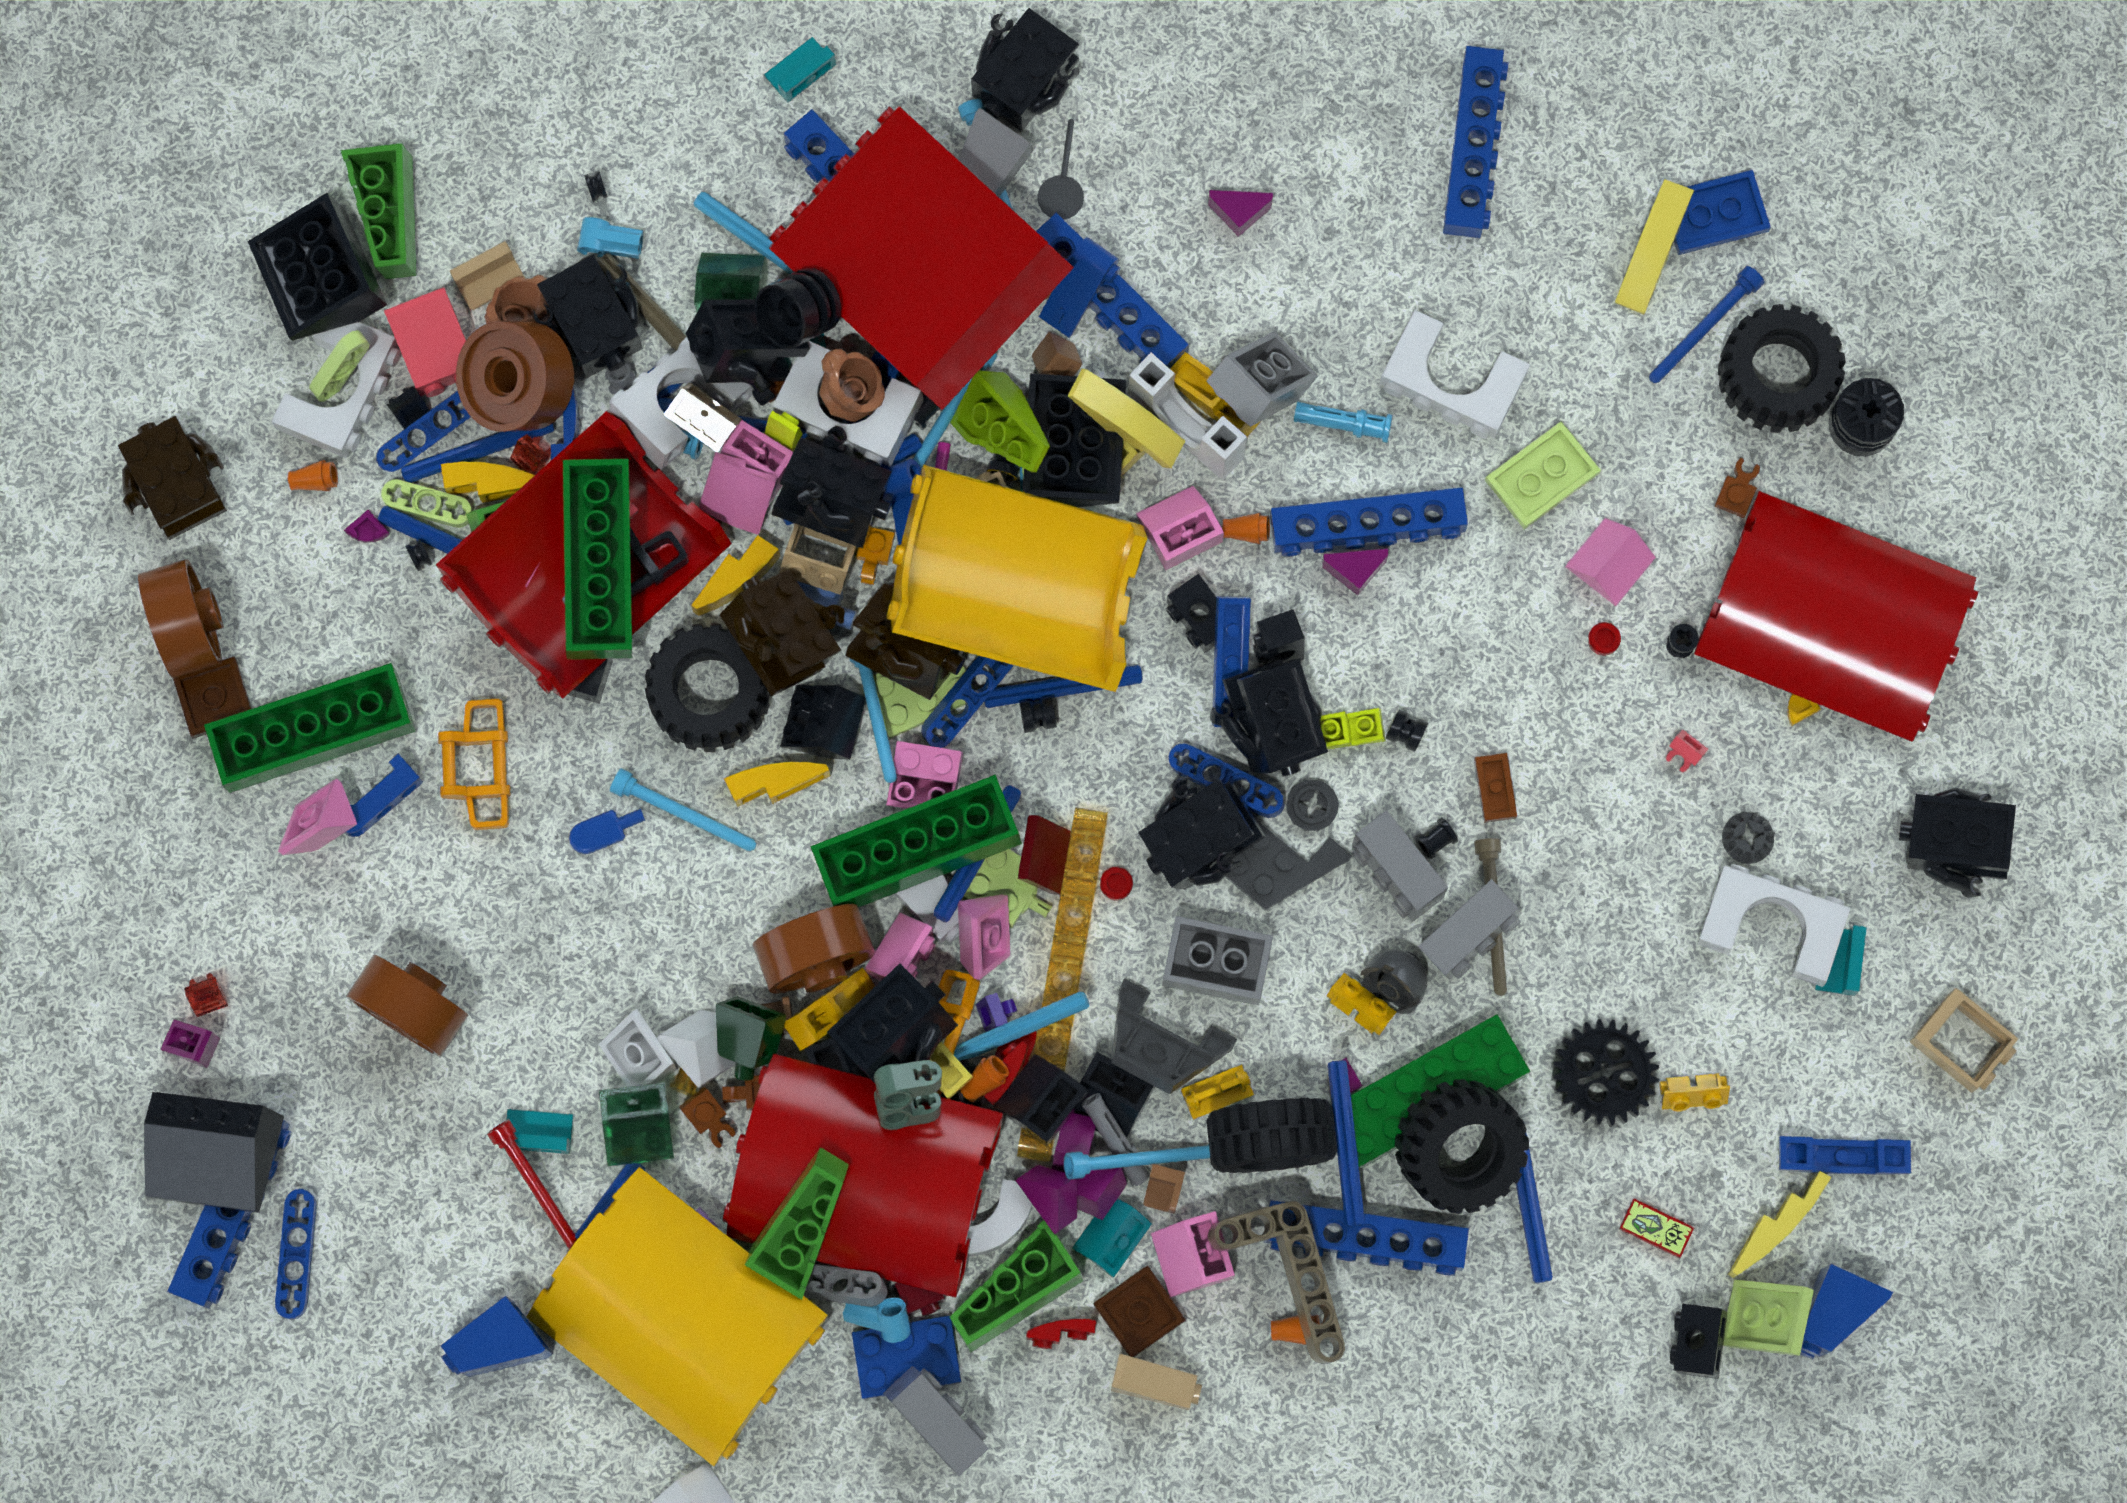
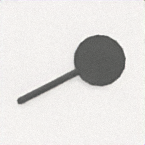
(1062, 193)

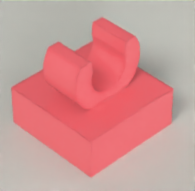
(1688, 748)

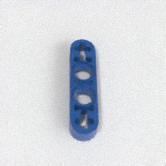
(426, 425)
(963, 691)
(1228, 773)
(292, 1254)

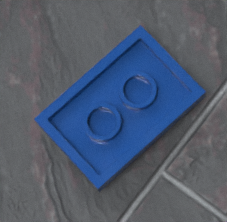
(1722, 213)
(928, 1347)

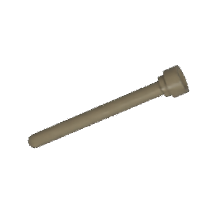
(1488, 853)

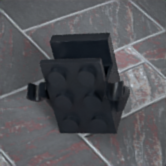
(1024, 69)
(590, 316)
(734, 348)
(832, 490)
(1273, 717)
(1199, 835)
(1959, 837)
(894, 1024)

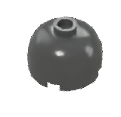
(1397, 978)

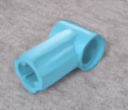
(602, 238)
(887, 1317)

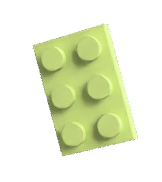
(1542, 475)
(906, 709)
(1767, 1317)

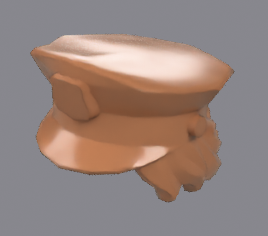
(516, 300)
(851, 385)

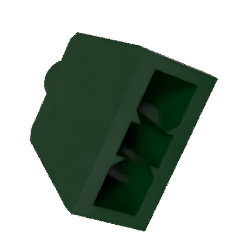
(747, 1034)

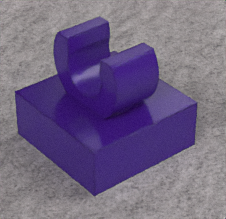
(993, 1012)

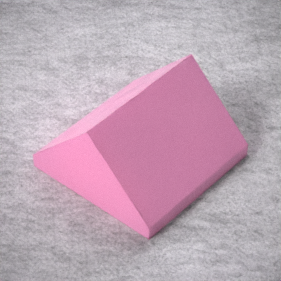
(1611, 560)
(318, 820)
(983, 933)

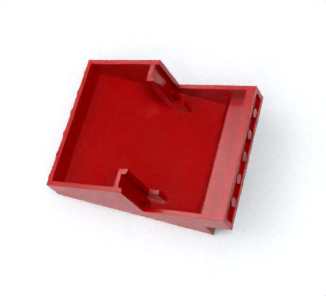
(921, 255)

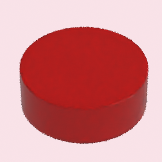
(1604, 638)
(1116, 883)

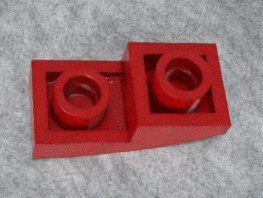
(1014, 1058)
(1048, 1334)

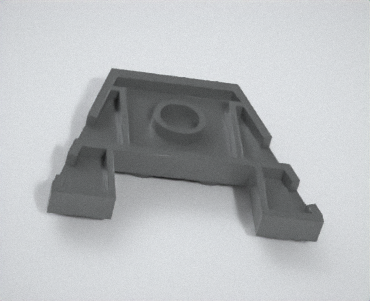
(1275, 871)
(1156, 1052)

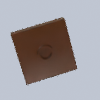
(212, 695)
(1139, 1312)

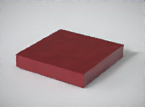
(1044, 854)

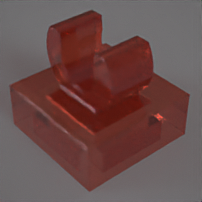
(530, 455)
(205, 995)

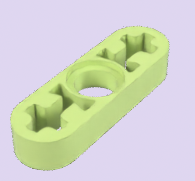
(339, 365)
(402, 504)

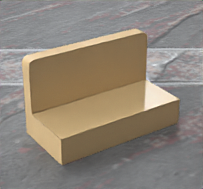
(485, 273)

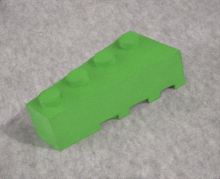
(386, 204)
(795, 1232)
(1018, 1287)

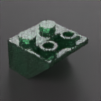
(728, 277)
(636, 1124)

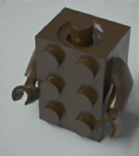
(172, 476)
(782, 630)
(900, 658)

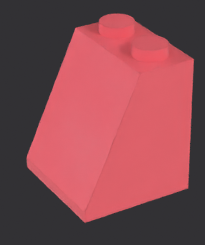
(428, 340)

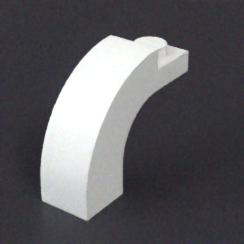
(1004, 1223)

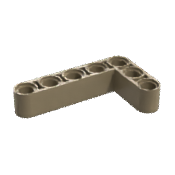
(1294, 1269)

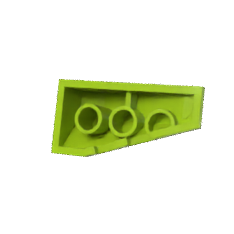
(1001, 420)

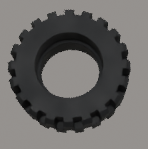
(1790, 329)
(698, 729)
(1271, 1135)
(1488, 1172)

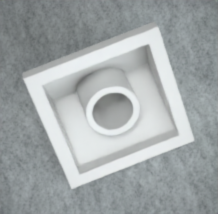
(694, 1047)
(637, 1052)
(696, 1487)

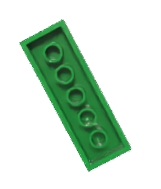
(597, 559)
(309, 728)
(917, 844)
(1479, 1054)

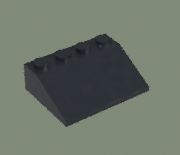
(316, 270)
(1082, 456)
(209, 1151)

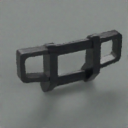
(653, 574)

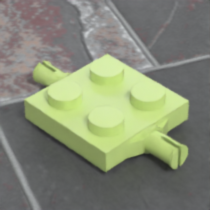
(1000, 876)

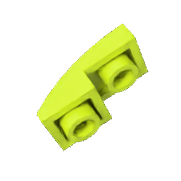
(783, 429)
(1353, 728)

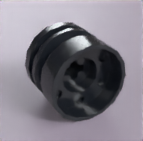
(797, 308)
(1849, 420)

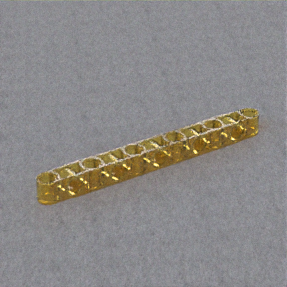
(1068, 946)

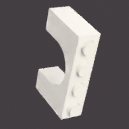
(1481, 410)
(643, 416)
(338, 426)
(875, 437)
(1216, 446)
(1819, 918)

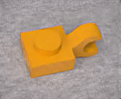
(875, 552)

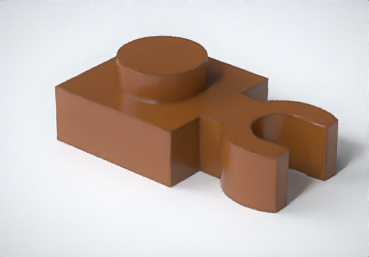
(1737, 493)
(705, 1114)

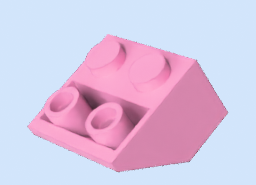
(759, 451)
(1181, 527)
(923, 774)
(904, 944)
(1188, 1258)

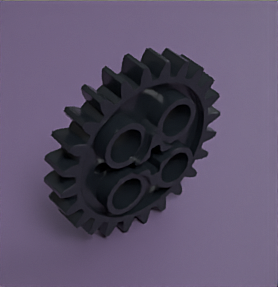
(1616, 1099)

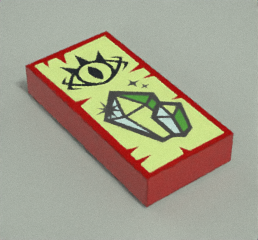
(1656, 1228)

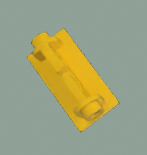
(1350, 995)
(1217, 1091)
(1710, 1092)

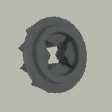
(1303, 793)
(1739, 849)

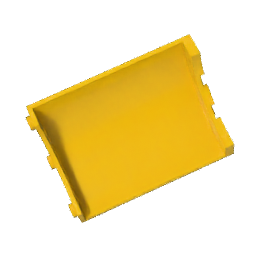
(1015, 578)
(675, 1316)

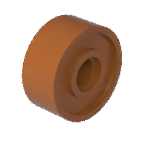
(514, 376)
(181, 618)
(814, 950)
(408, 1003)

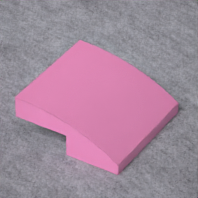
(737, 493)

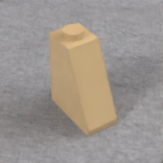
(1155, 1382)

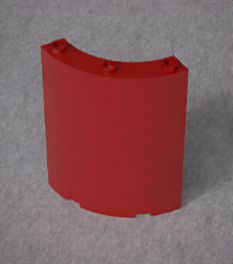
(528, 530)
(1837, 617)
(904, 1190)

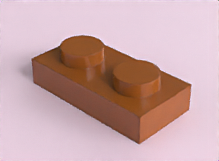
(1495, 787)

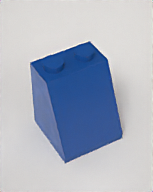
(1838, 1308)
(494, 1342)

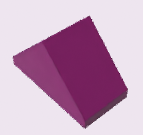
(1238, 208)
(1355, 568)
(190, 1043)
(1074, 1137)
(1099, 1191)
(1051, 1195)

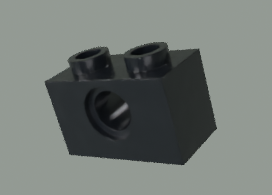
(1190, 597)
(1279, 638)
(1707, 1359)

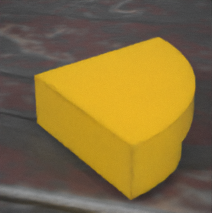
(1800, 709)

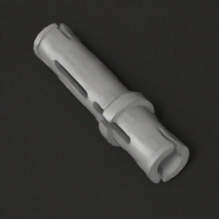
(1114, 1136)

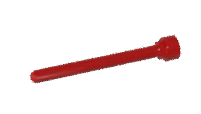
(504, 1137)

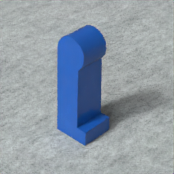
(384, 796)

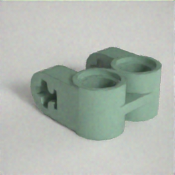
(900, 1093)

